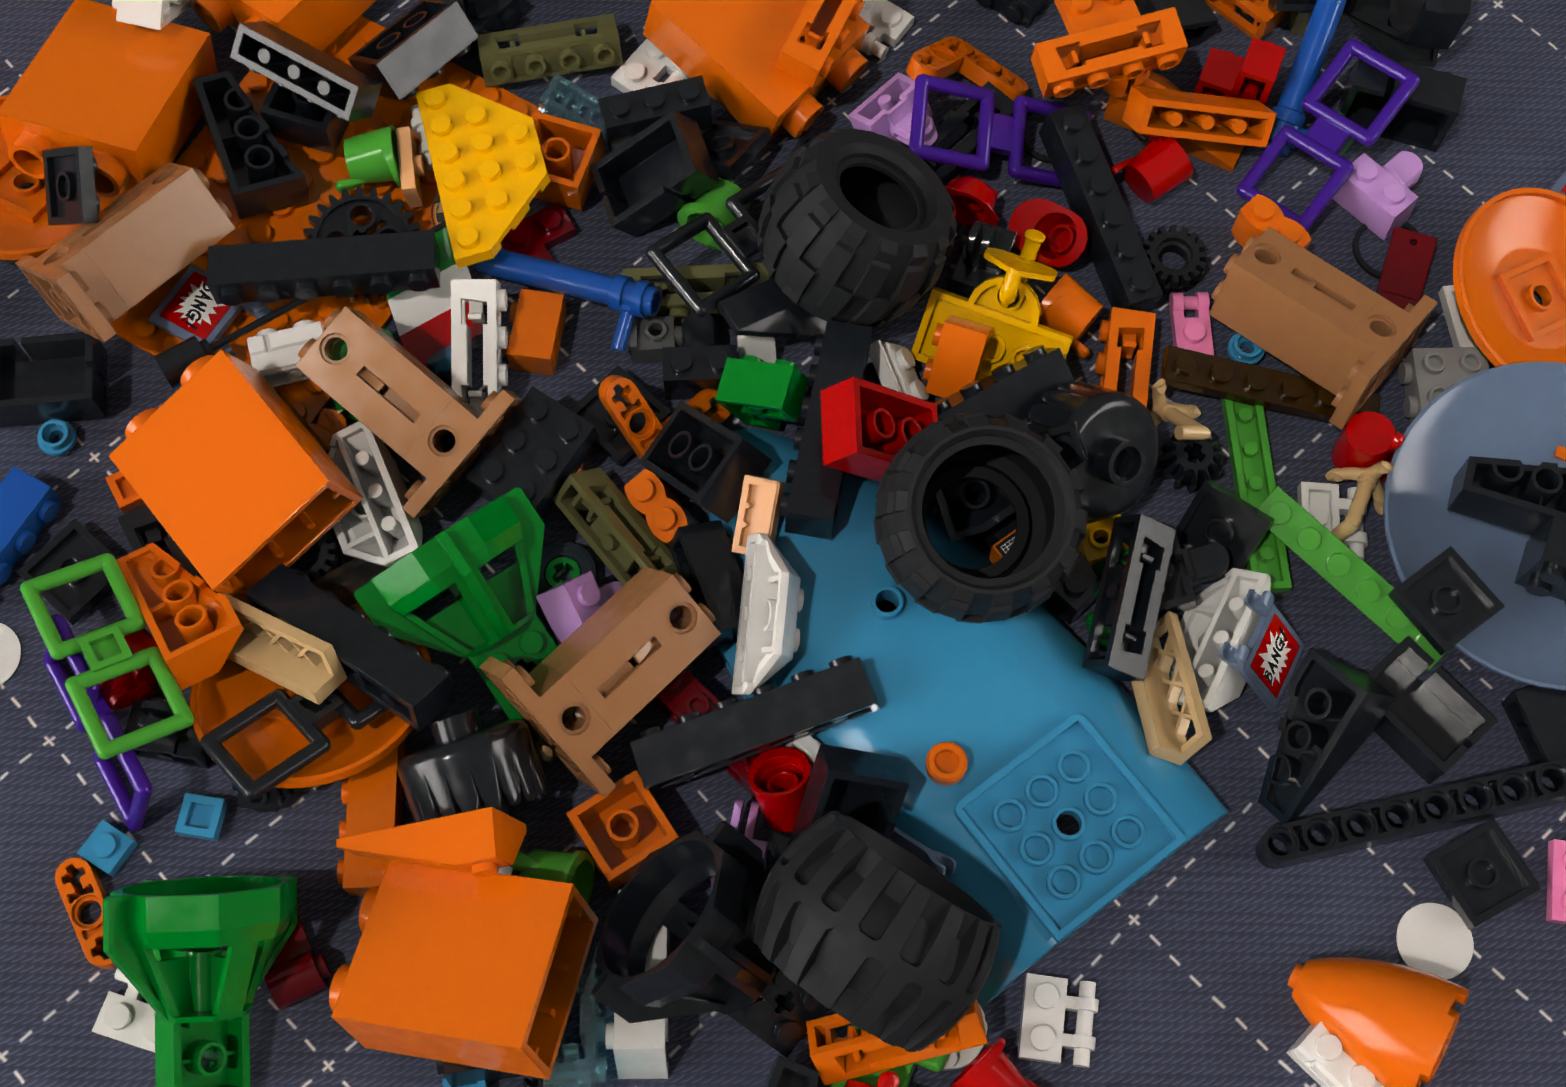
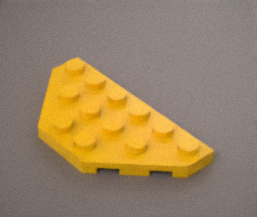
(483, 166)

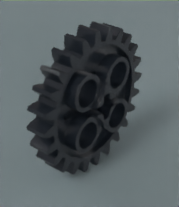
(339, 217)

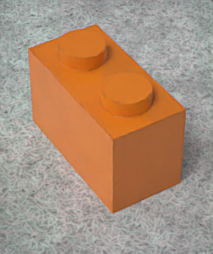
(536, 331)
(958, 355)

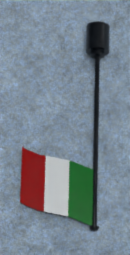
(420, 319)

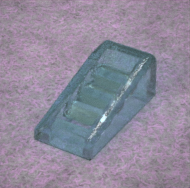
(570, 92)

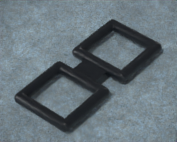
(736, 240)
(305, 716)

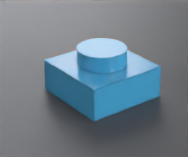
(201, 817)
(107, 848)

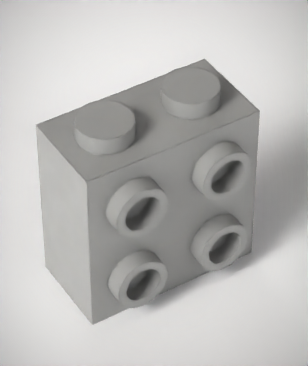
(1433, 370)

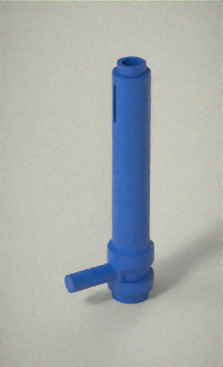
(1306, 68)
(617, 292)

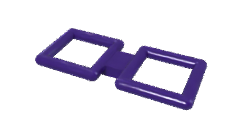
(1332, 130)
(995, 131)
(132, 810)

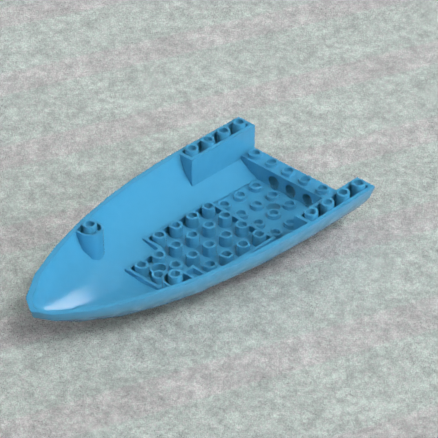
(1022, 708)

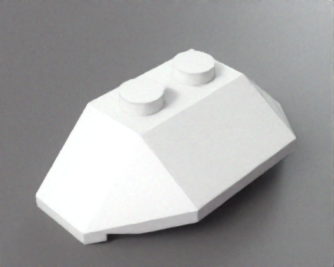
(377, 526)
(766, 615)
(1218, 619)

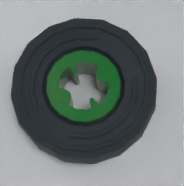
(564, 556)

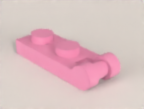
(1191, 332)

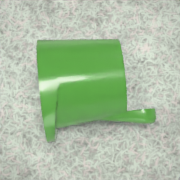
(371, 159)
(713, 202)
(559, 866)

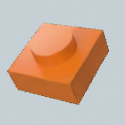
(123, 492)

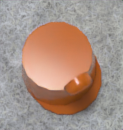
(1070, 311)

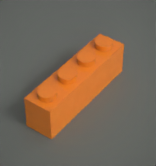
(1198, 116)
(372, 804)

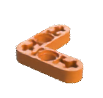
(957, 55)
(622, 415)
(89, 935)

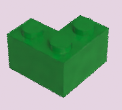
(762, 391)

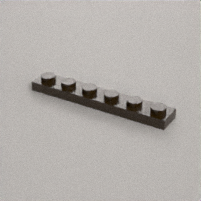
(1251, 384)

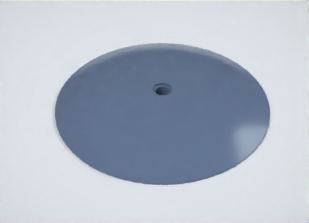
(1493, 414)

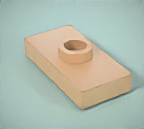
(410, 166)
(757, 510)

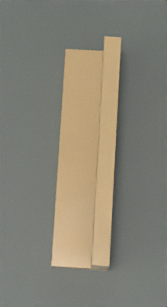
(285, 654)
(1158, 698)

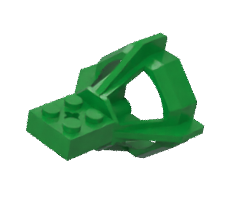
(489, 616)
(202, 992)

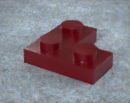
(540, 233)

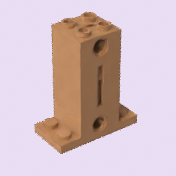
(131, 249)
(1316, 319)
(403, 403)
(608, 670)

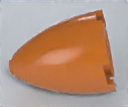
(1382, 1013)

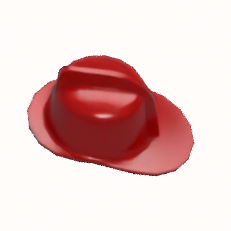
(973, 201)
(1063, 229)

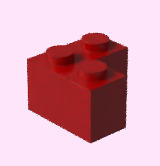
(1239, 76)

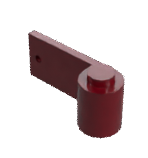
(1406, 267)
(297, 970)

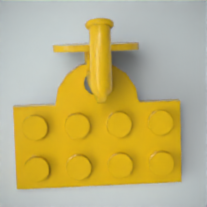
(1015, 325)

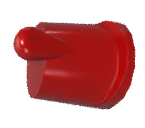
(1155, 168)
(1366, 441)
(779, 785)
(992, 1069)

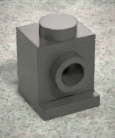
(650, 335)

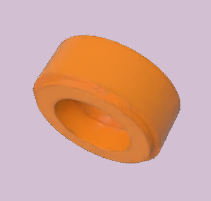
(946, 763)

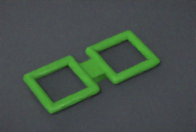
(106, 655)

